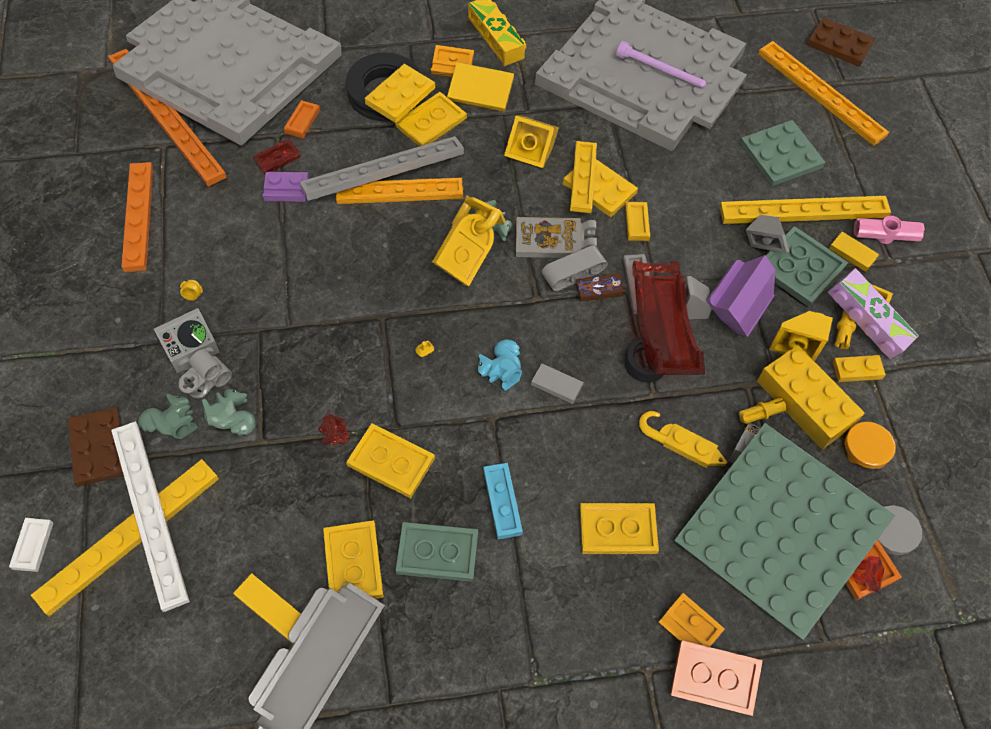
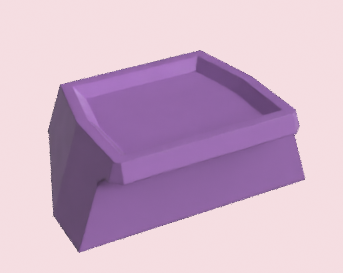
(744, 294)

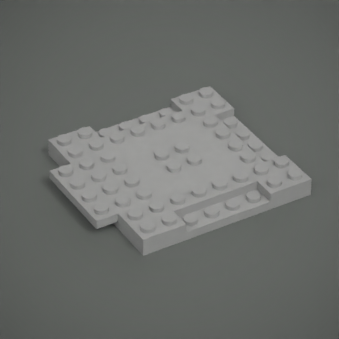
(224, 62)
(637, 93)

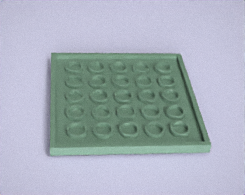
(784, 530)

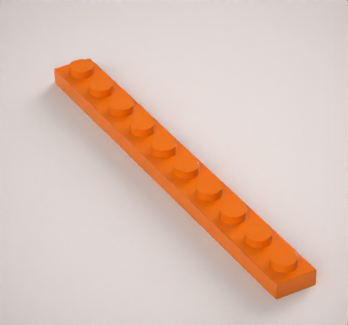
(180, 134)

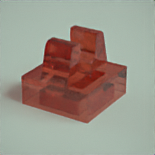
(335, 430)
(873, 573)

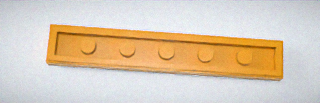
(402, 191)

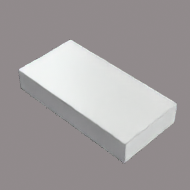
(31, 544)

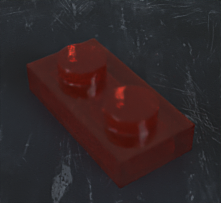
(276, 156)

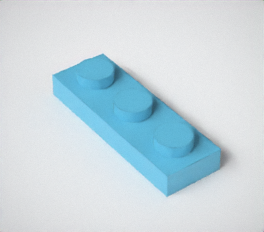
(502, 501)

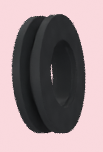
(369, 69)

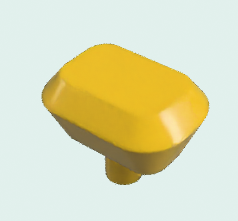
(424, 349)

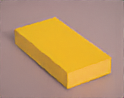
(637, 221)
(854, 251)

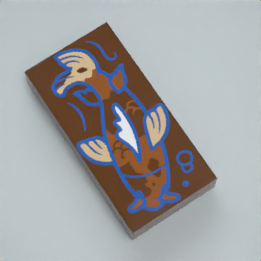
(599, 287)

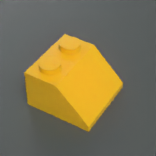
(531, 141)
(807, 331)

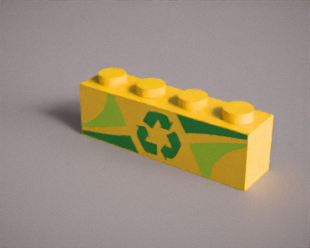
(496, 31)

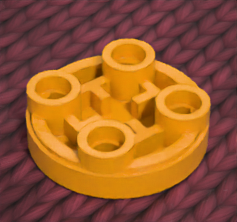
(869, 445)

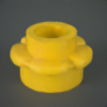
(190, 290)

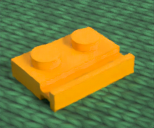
(447, 57)
(691, 623)

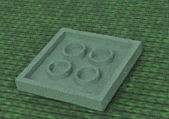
(782, 153)
(806, 267)

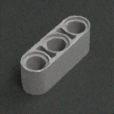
(578, 265)

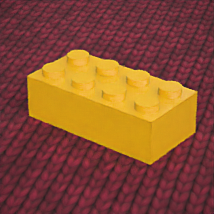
(810, 397)

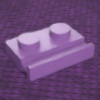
(284, 186)

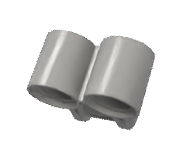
(204, 374)

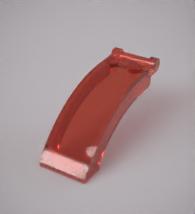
(665, 320)

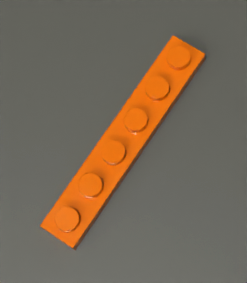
(137, 217)

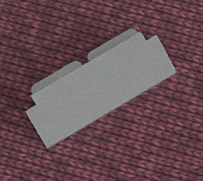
(321, 649)

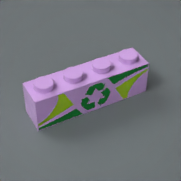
(873, 314)

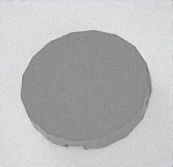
(902, 533)

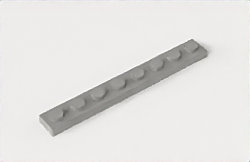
(381, 168)

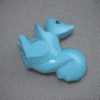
(505, 366)

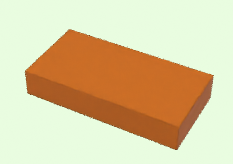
(302, 119)

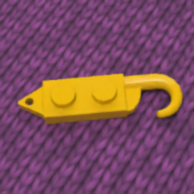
(683, 442)

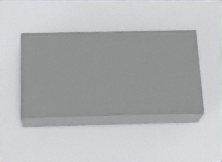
(557, 383)

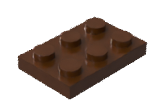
(841, 41)
(94, 447)

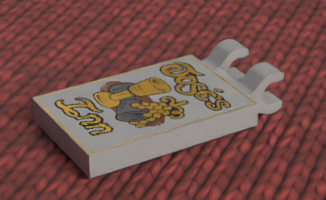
(552, 236)

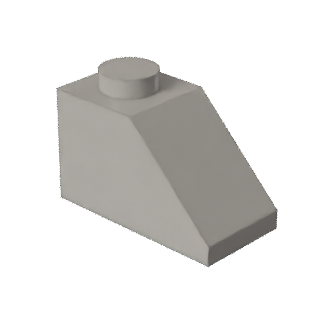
(767, 234)
(696, 299)

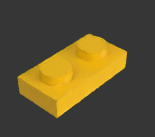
(858, 368)

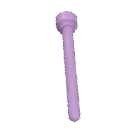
(625, 50)

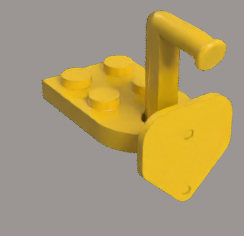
(468, 240)

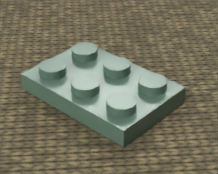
(437, 551)

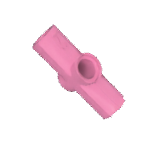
(888, 229)

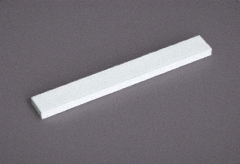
(150, 517)

